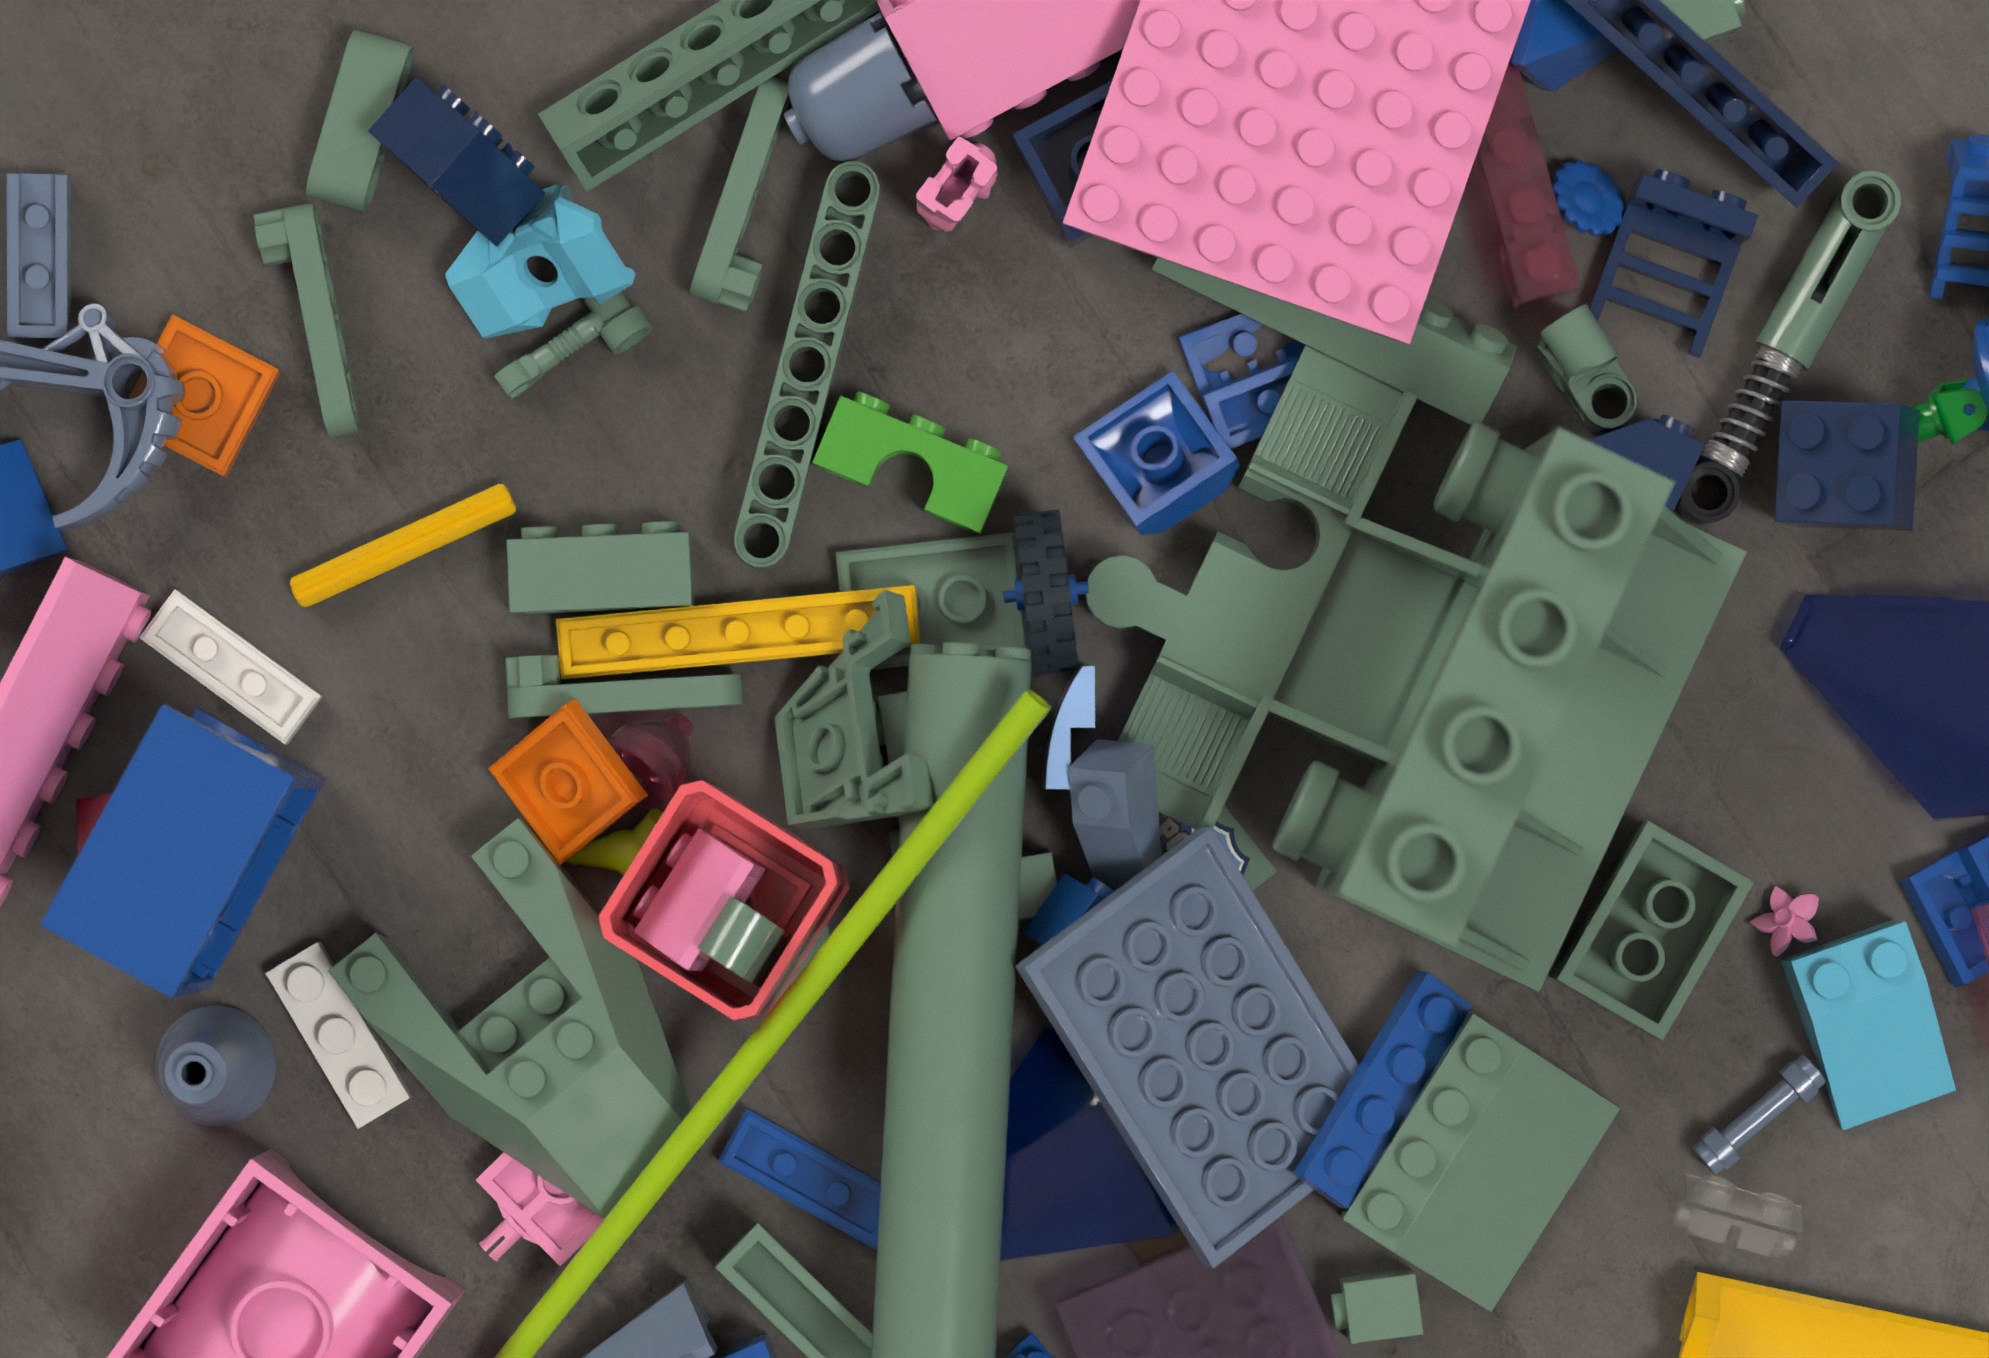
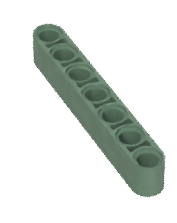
(803, 336)

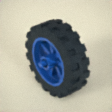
(1046, 592)

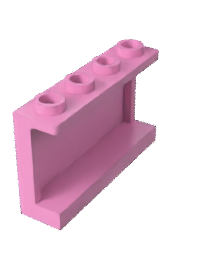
(1002, 53)

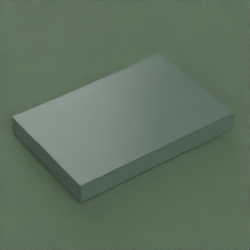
(956, 585)

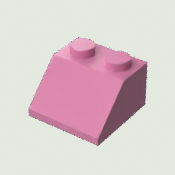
(693, 896)

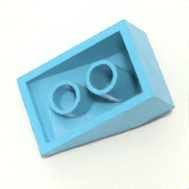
(1870, 1022)

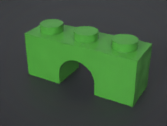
(865, 437)

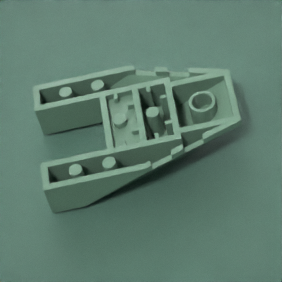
(559, 1067)

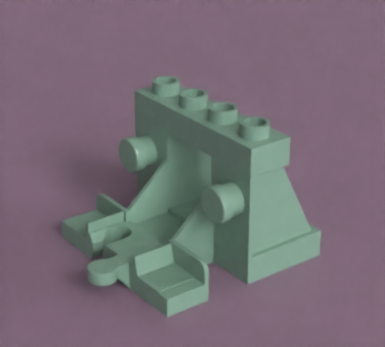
(1485, 691)

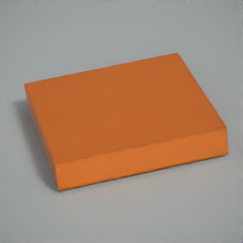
(221, 394)
(567, 781)

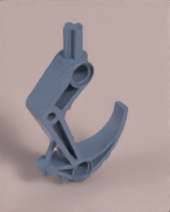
(138, 423)

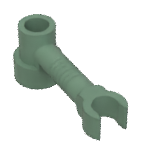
(613, 320)

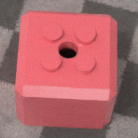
(794, 893)

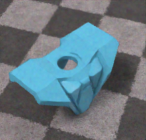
(503, 293)

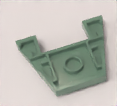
(831, 737)

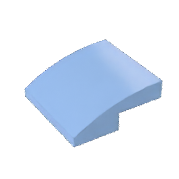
(1073, 710)

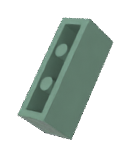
(600, 569)

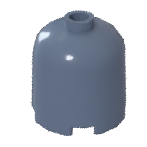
(856, 94)

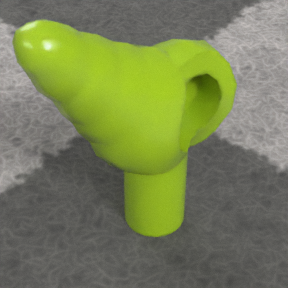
(619, 848)

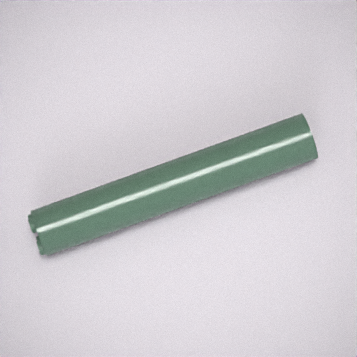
(951, 1024)

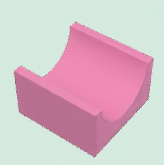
(287, 1281)

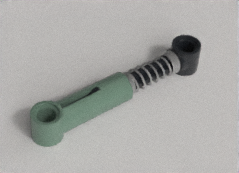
(1792, 337)

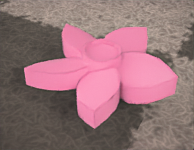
(1789, 919)

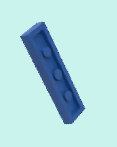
(1382, 1089)

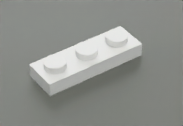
(338, 1036)

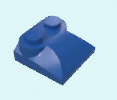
(1159, 456)

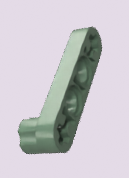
(297, 237)
(721, 273)
(536, 691)

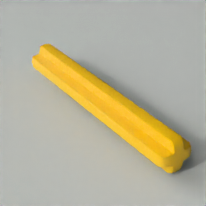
(402, 545)

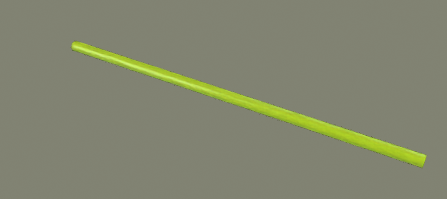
(777, 1025)

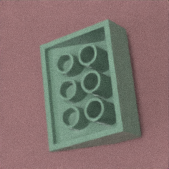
(1480, 1162)

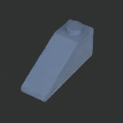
(1116, 809)

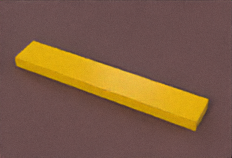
(719, 633)

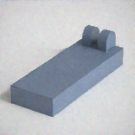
(39, 255)

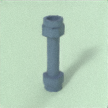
(1798, 1080)

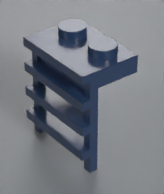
(1687, 221)

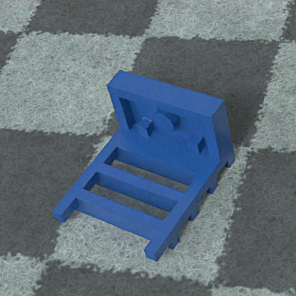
(1968, 195)

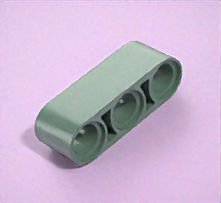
(347, 155)
(745, 942)

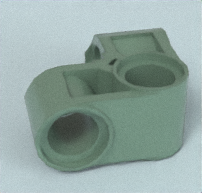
(1585, 363)

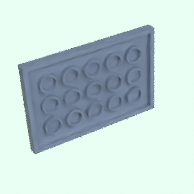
(1197, 1040)

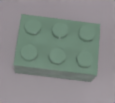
(1651, 929)

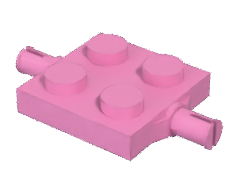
(534, 1211)

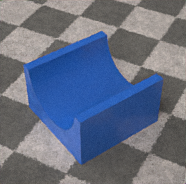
(183, 851)

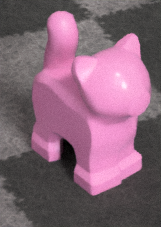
(963, 177)

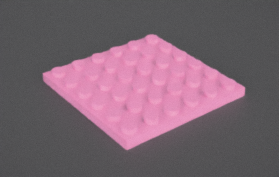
(1298, 144)

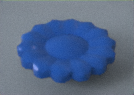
(1588, 198)

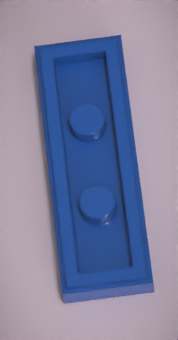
(805, 1176)

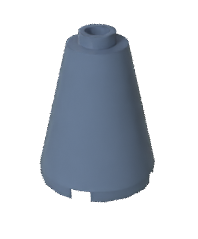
(236, 1062)

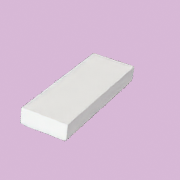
(231, 666)

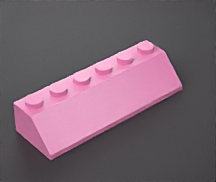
(52, 689)

